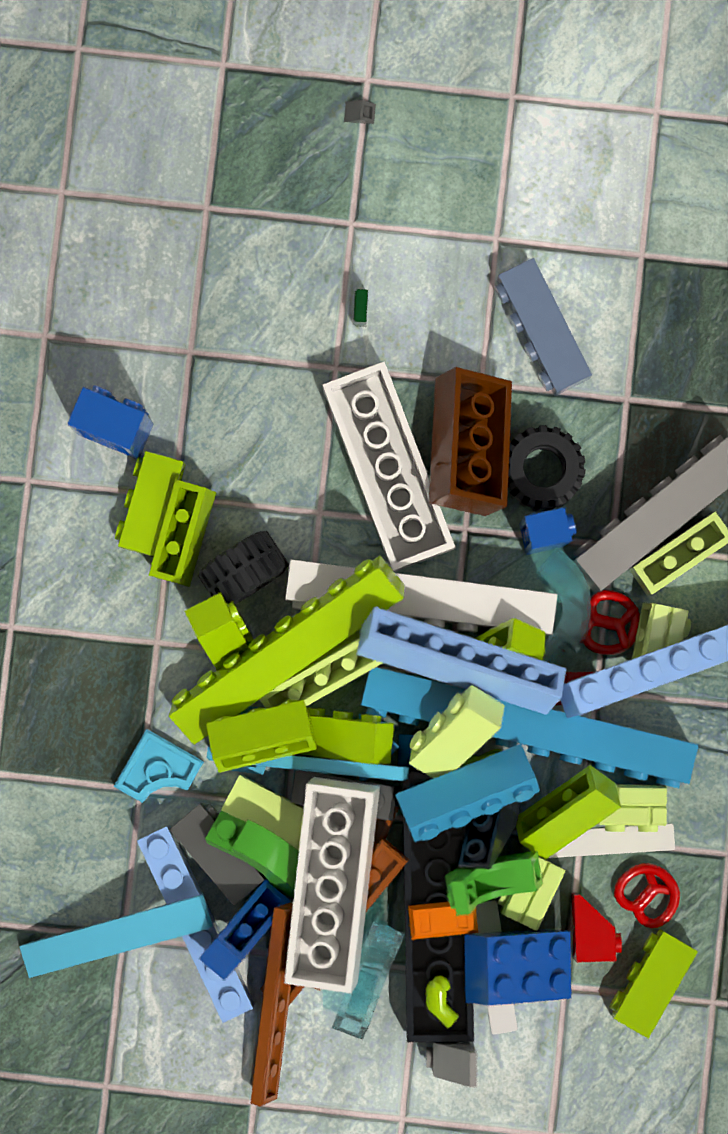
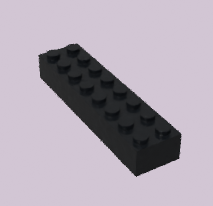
(433, 956)

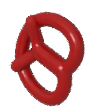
(613, 624)
(649, 893)

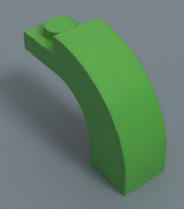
(258, 848)
(508, 876)

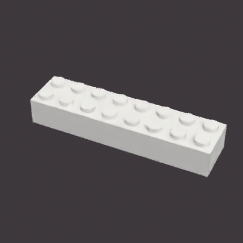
(436, 599)

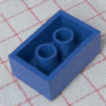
(110, 422)
(517, 966)

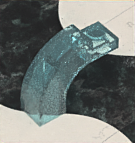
(566, 581)
(375, 962)

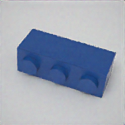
(546, 531)
(243, 930)

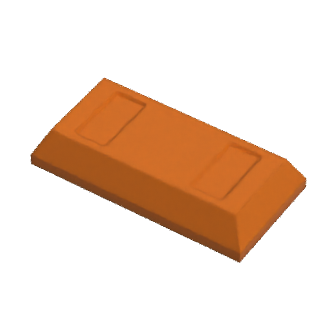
(439, 920)

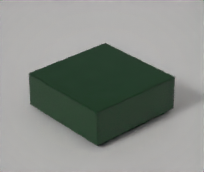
(360, 308)

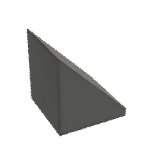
(359, 112)

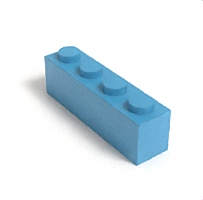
(468, 793)

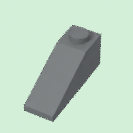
(453, 1062)

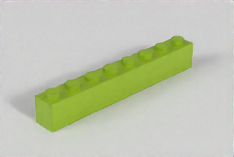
(287, 649)

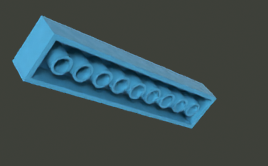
(573, 737)

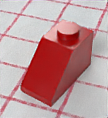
(592, 934)

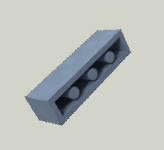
(543, 327)

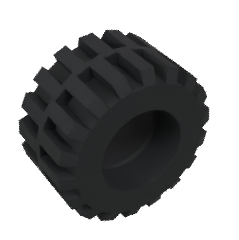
(567, 452)
(244, 568)

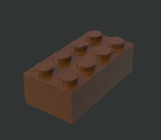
(470, 442)

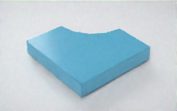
(157, 765)

